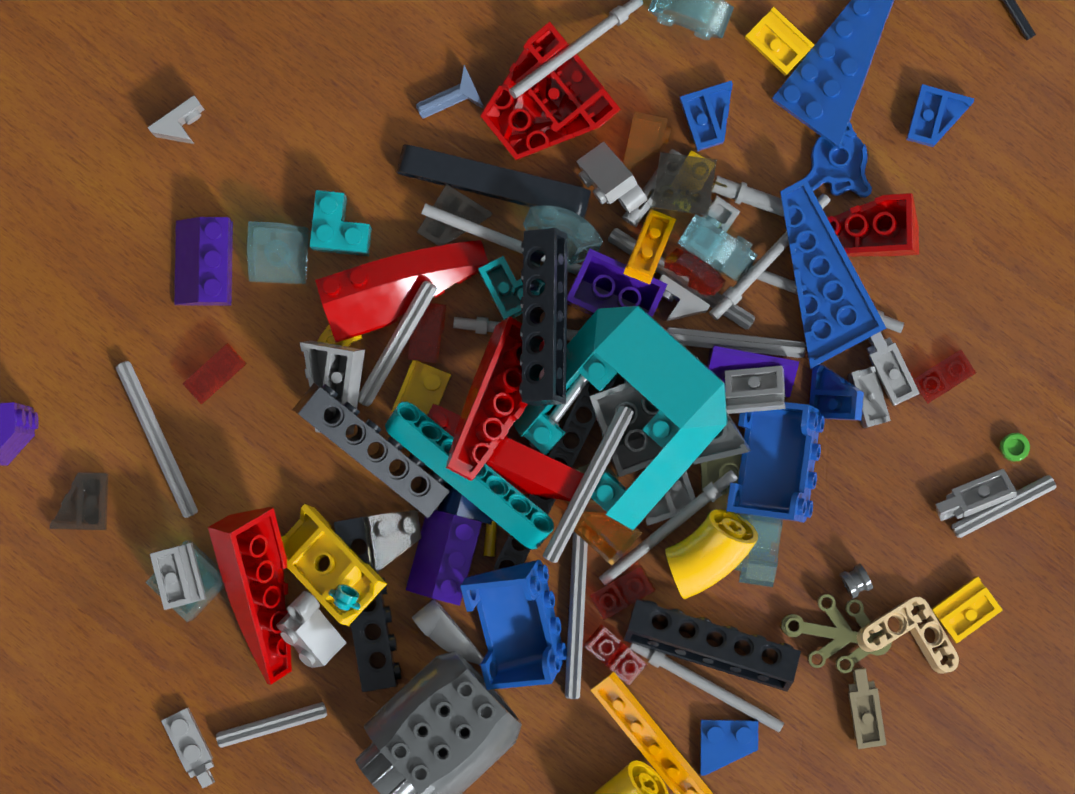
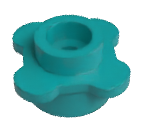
(345, 597)

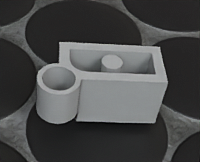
(610, 178)
(310, 631)

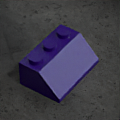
(204, 261)
(605, 286)
(726, 359)
(16, 429)
(443, 556)

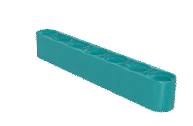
(486, 491)

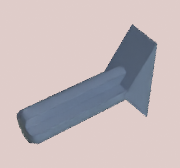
(450, 97)

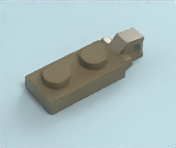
(865, 711)

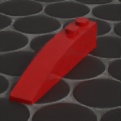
(383, 289)
(491, 401)
(520, 465)
(252, 571)

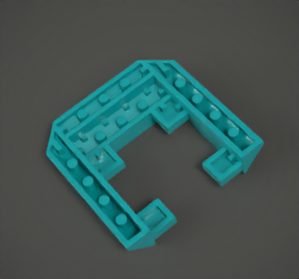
(667, 375)

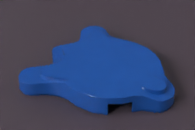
(840, 168)

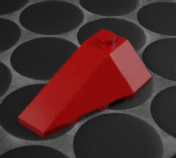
(879, 227)

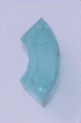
(703, 17)
(580, 233)
(718, 248)
(762, 561)

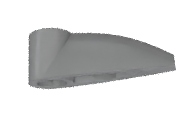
(444, 631)

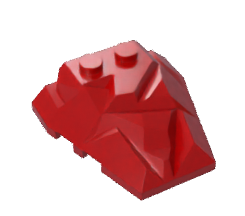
(555, 108)

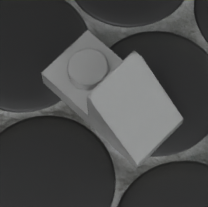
(171, 124)
(687, 304)

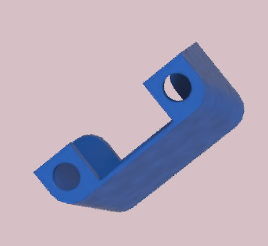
(780, 467)
(517, 625)

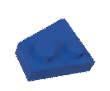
(707, 114)
(935, 114)
(835, 395)
(725, 742)

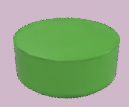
(1014, 447)

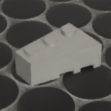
(338, 368)

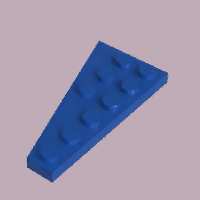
(834, 71)
(829, 291)

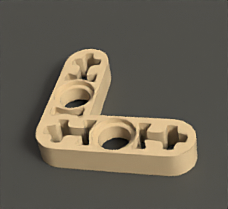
(907, 623)

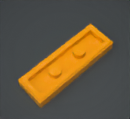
(649, 246)

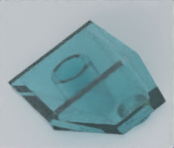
(277, 252)

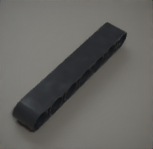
(490, 180)

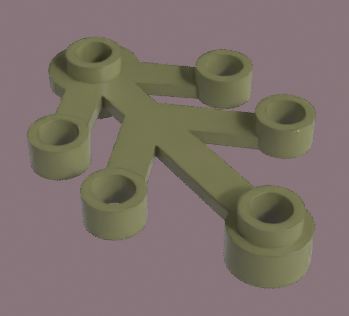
(841, 634)

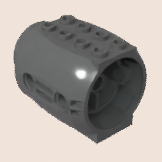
(438, 731)

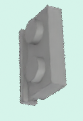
(755, 389)
(178, 576)

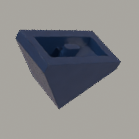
(459, 505)

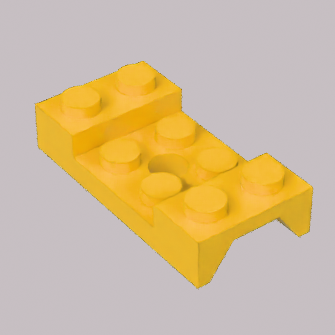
(310, 542)

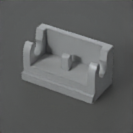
(874, 404)

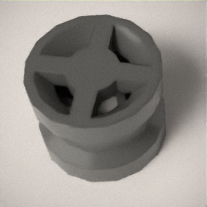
(856, 581)

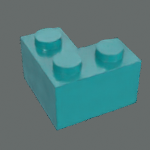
(330, 230)
(503, 287)

